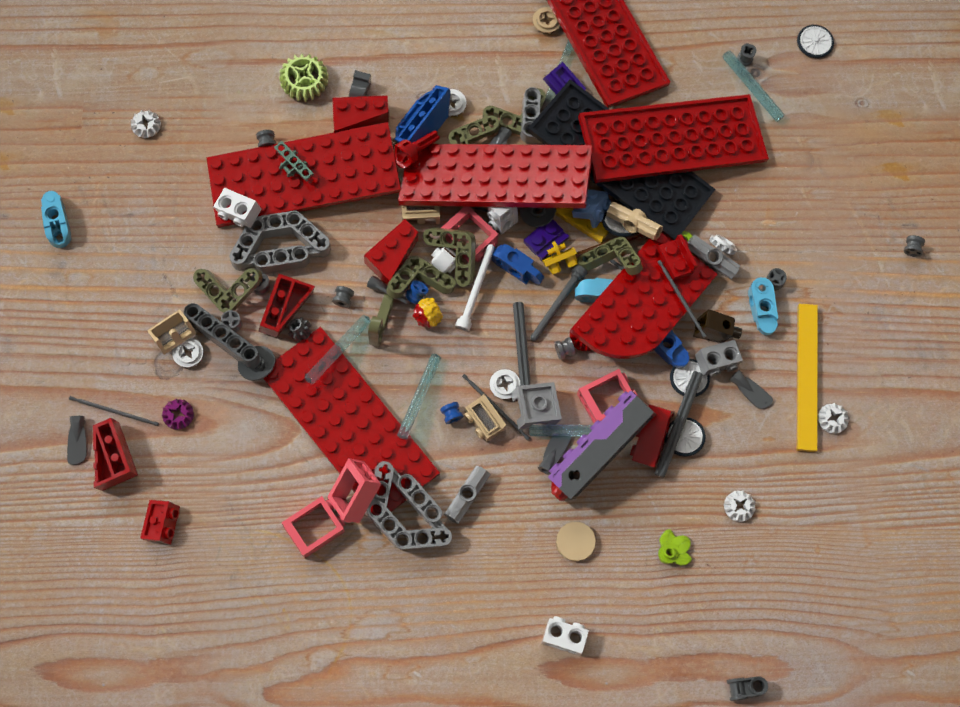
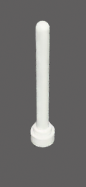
(464, 322)

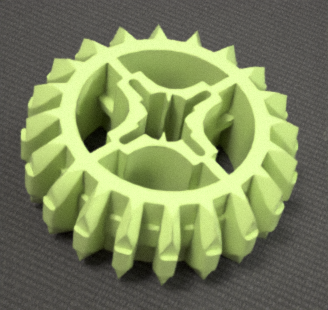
(301, 70)

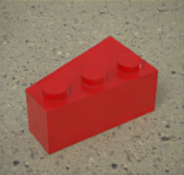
(359, 112)
(392, 251)
(283, 304)
(652, 437)
(112, 456)

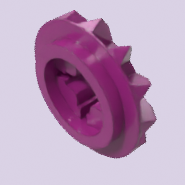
(181, 421)

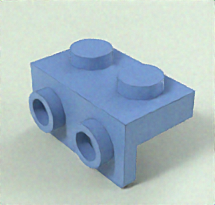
(596, 207)

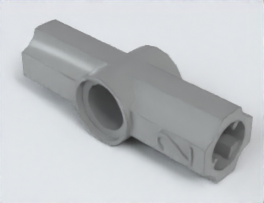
(722, 263)
(473, 484)

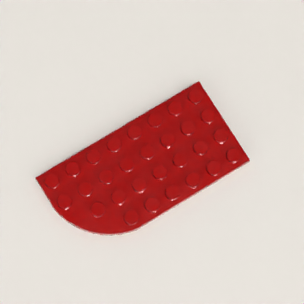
(639, 308)

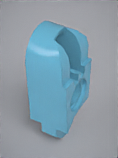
(51, 206)
(591, 289)
(765, 320)

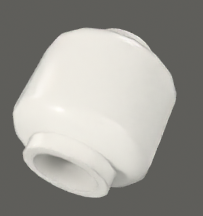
(444, 259)

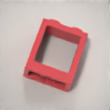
(460, 218)
(587, 400)
(368, 486)
(328, 507)

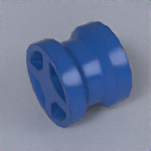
(416, 292)
(451, 413)

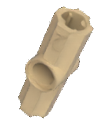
(634, 221)

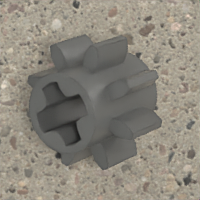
(299, 329)

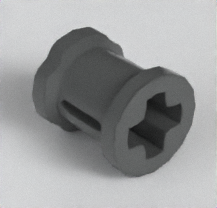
(745, 55)

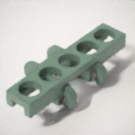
(296, 169)

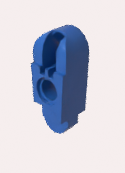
(516, 264)
(677, 355)

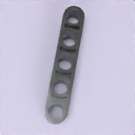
(228, 341)

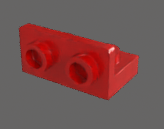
(677, 258)
(160, 521)

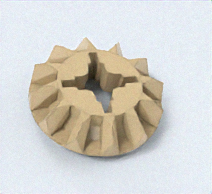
(538, 19)

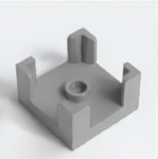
(537, 404)

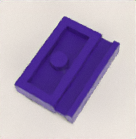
(559, 77)
(542, 238)

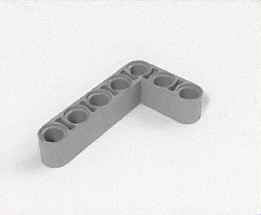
(532, 107)

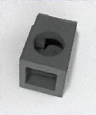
(360, 84)

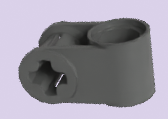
(743, 688)

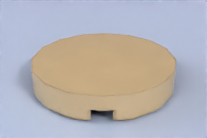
(575, 541)

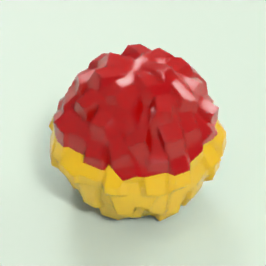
(427, 313)

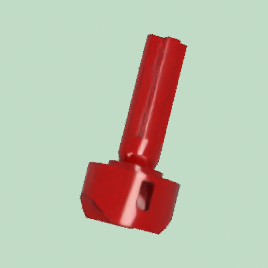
(409, 151)

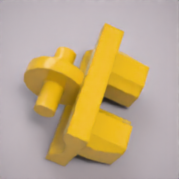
(568, 255)

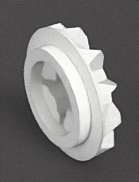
(459, 98)
(153, 125)
(723, 244)
(197, 353)
(509, 377)
(832, 426)
(730, 506)

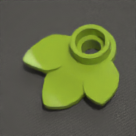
(676, 547)

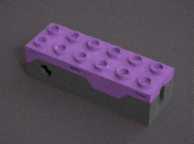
(599, 446)

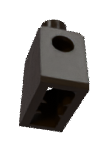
(717, 327)

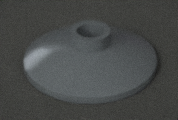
(537, 220)
(265, 368)

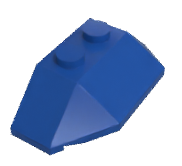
(425, 115)

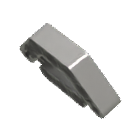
(311, 248)
(411, 535)

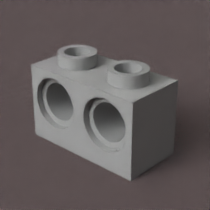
(717, 355)

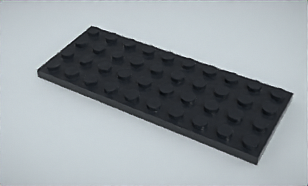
(665, 199)

